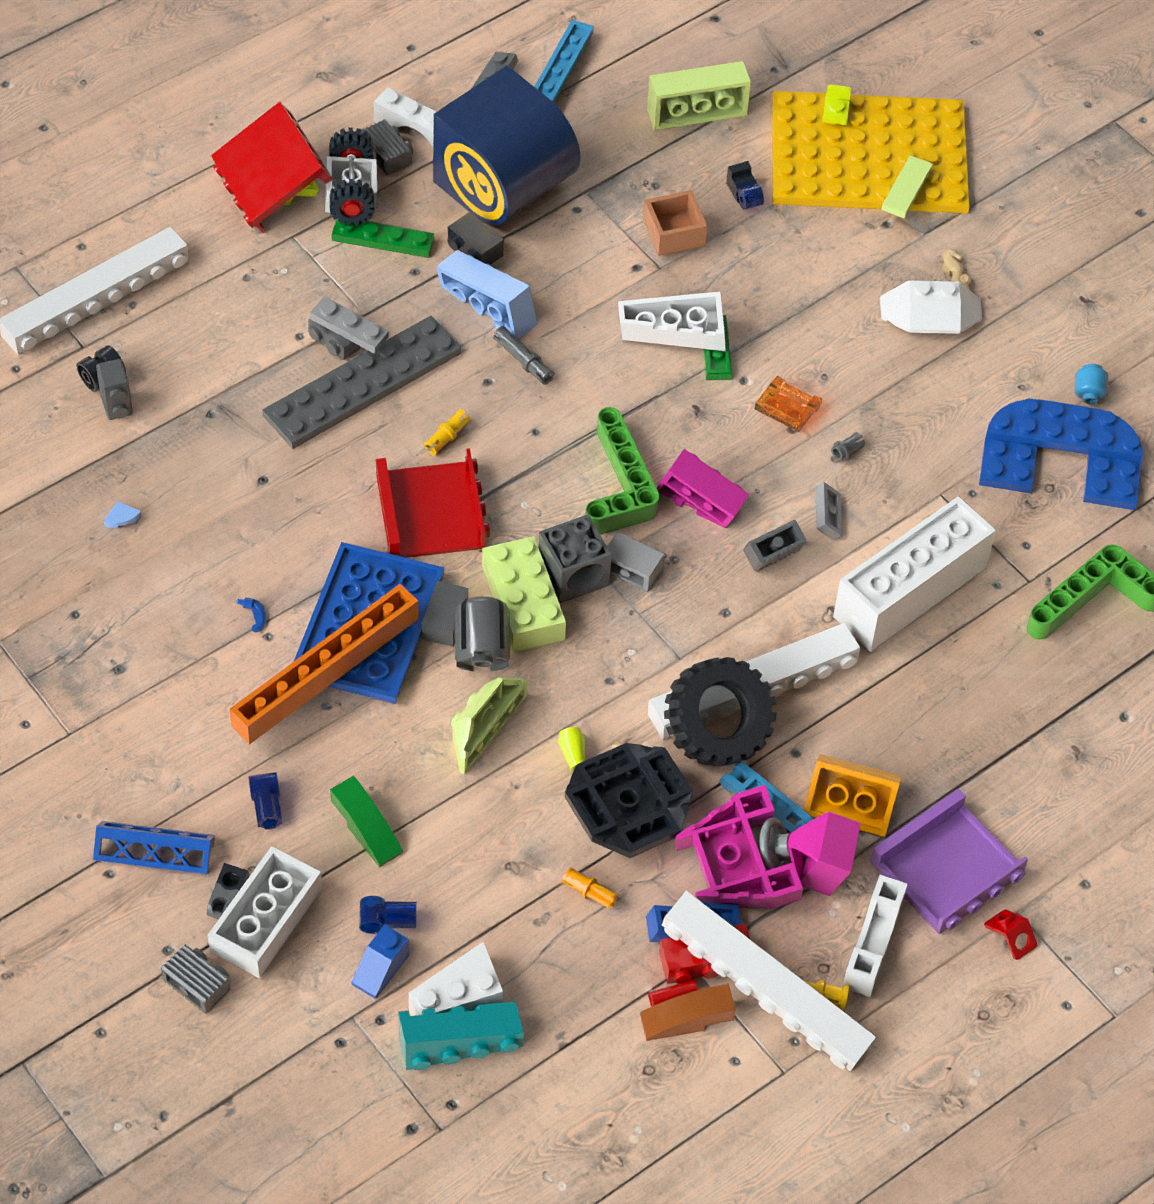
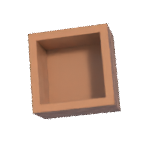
(675, 222)

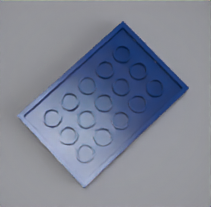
(353, 584)

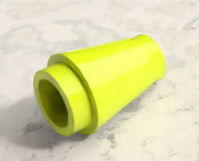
(573, 746)

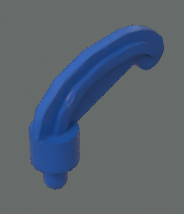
(257, 610)

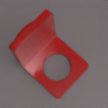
(1011, 926)

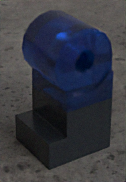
(744, 186)

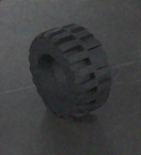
(753, 701)

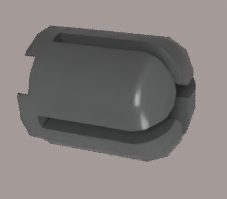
(482, 633)

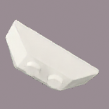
(931, 307)

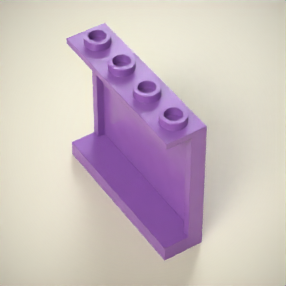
(947, 863)

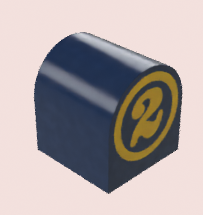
(502, 147)

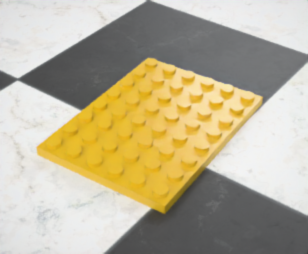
(861, 160)

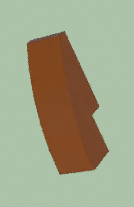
(688, 1013)

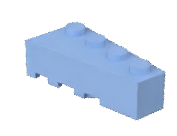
(489, 292)

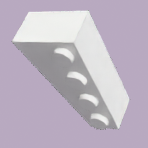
(675, 321)

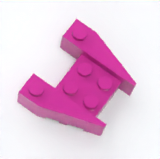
(732, 858)

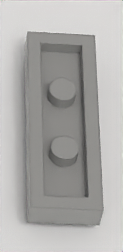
(349, 324)

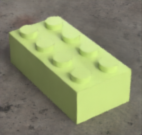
(698, 95)
(522, 581)

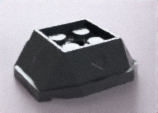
(633, 775)

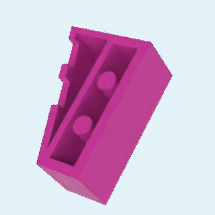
(702, 488)

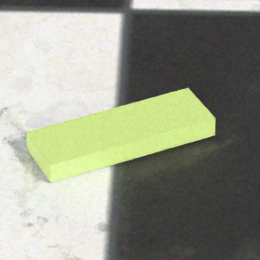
(907, 186)

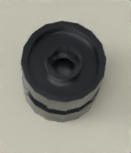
(87, 367)

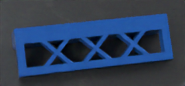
(155, 836)

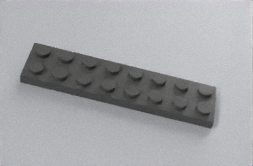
(361, 382)

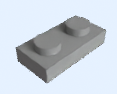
(828, 511)

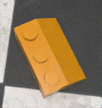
(853, 792)

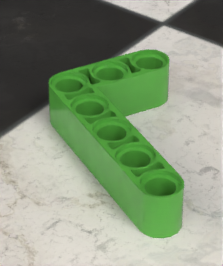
(640, 495)
(1106, 567)

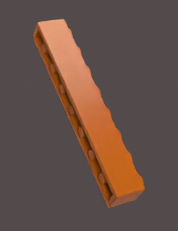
(324, 664)

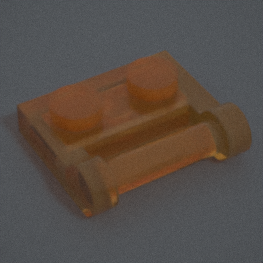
(784, 408)

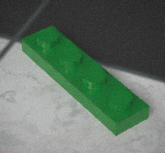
(384, 238)

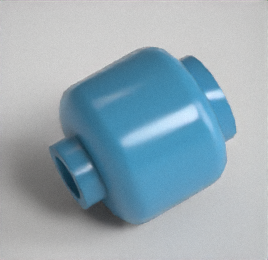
(1091, 383)

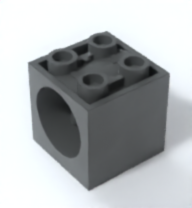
(575, 558)

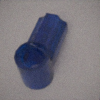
(265, 794)
(376, 912)

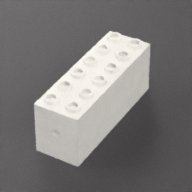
(914, 573)

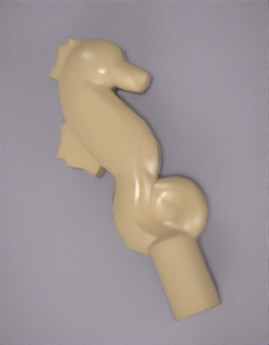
(952, 266)

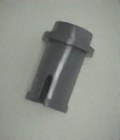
(843, 449)

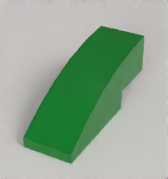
(365, 821)

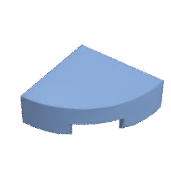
(121, 515)

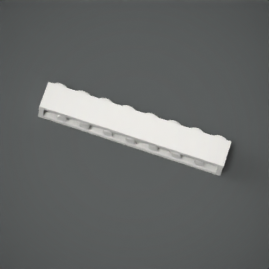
(93, 290)
(782, 668)
(767, 981)

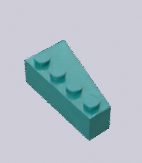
(458, 1034)

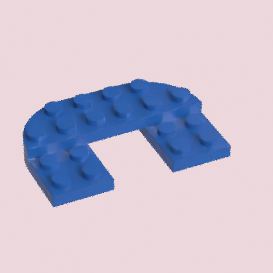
(1107, 439)

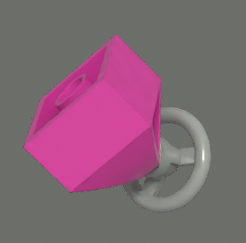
(819, 849)

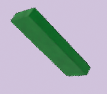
(718, 362)

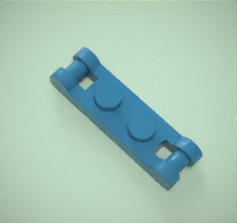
(782, 805)

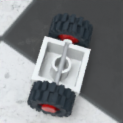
(352, 165)

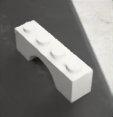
(403, 111)
(875, 935)

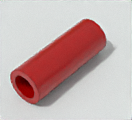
(664, 994)

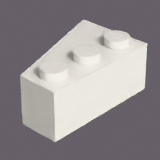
(462, 983)

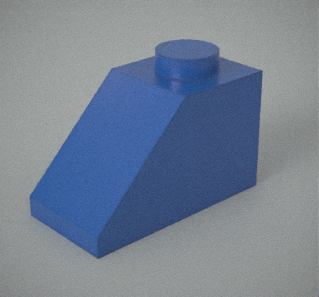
(381, 961)

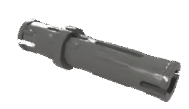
(530, 362)

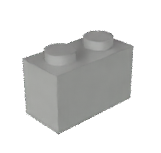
(634, 561)

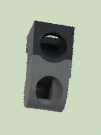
(226, 889)

